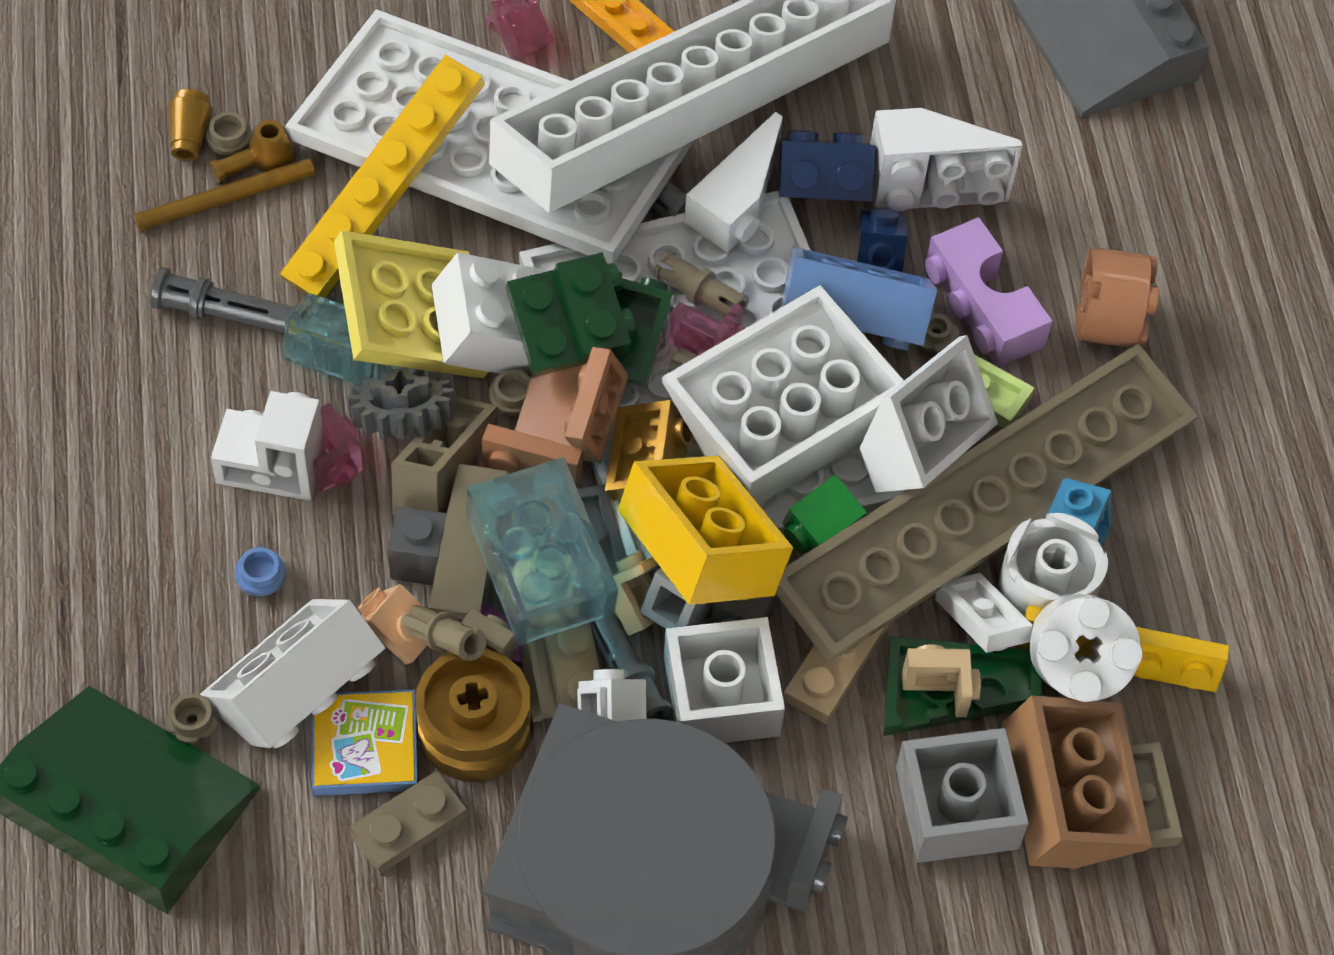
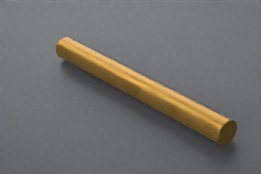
(224, 194)

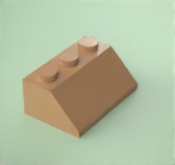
(1076, 782)

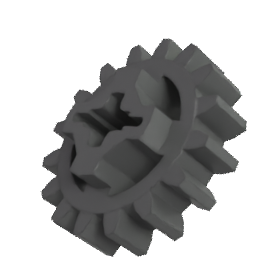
(402, 404)

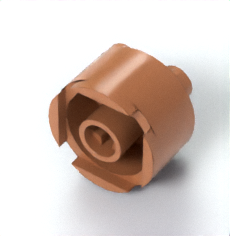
(1116, 297)

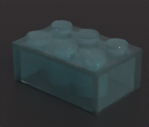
(541, 550)

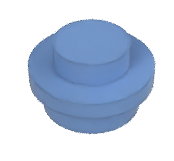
(260, 572)

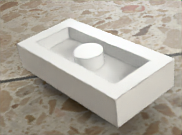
(984, 613)

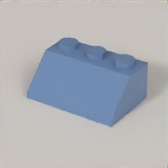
(870, 295)

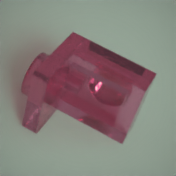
(520, 26)
(700, 332)
(342, 448)

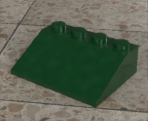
(122, 796)

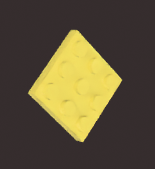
(392, 301)

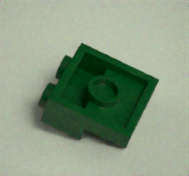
(651, 309)
(569, 313)

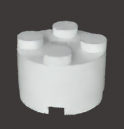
(1051, 561)
(1114, 654)

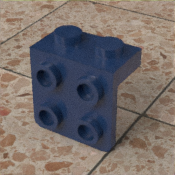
(826, 168)

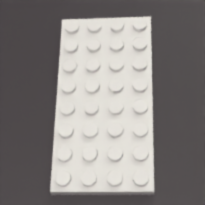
(382, 74)

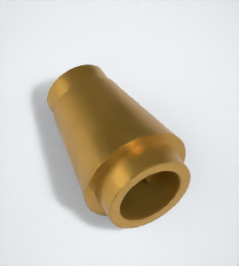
(188, 122)

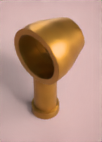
(267, 150)

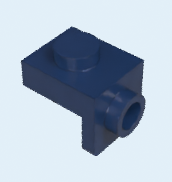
(882, 238)

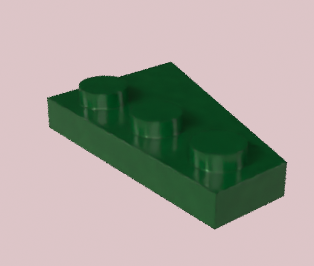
(1005, 685)

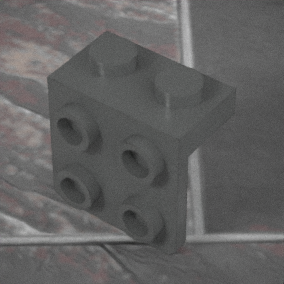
(802, 845)

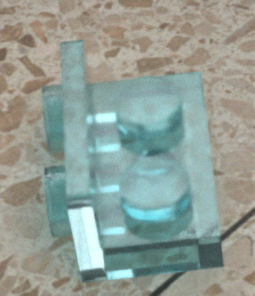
(320, 339)

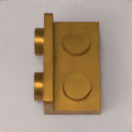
(644, 434)

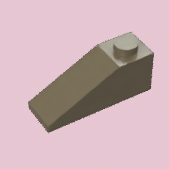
(428, 466)

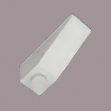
(731, 196)

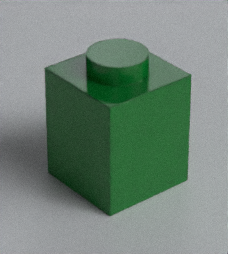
(821, 515)

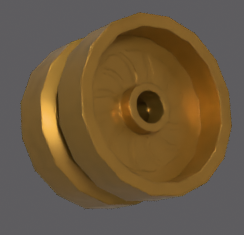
(473, 715)

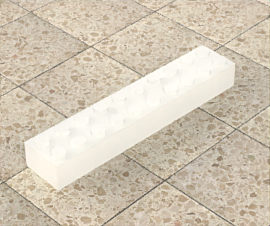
(677, 92)

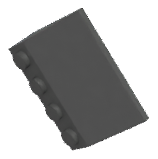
(1114, 48)

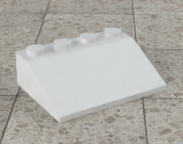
(783, 394)

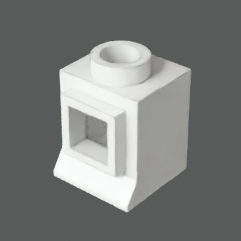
(613, 695)

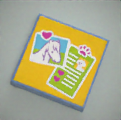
(365, 744)

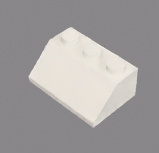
(928, 421)
(295, 672)

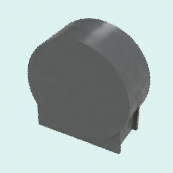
(634, 843)

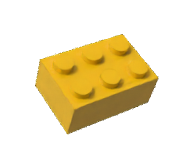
(704, 529)

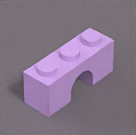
(1001, 323)

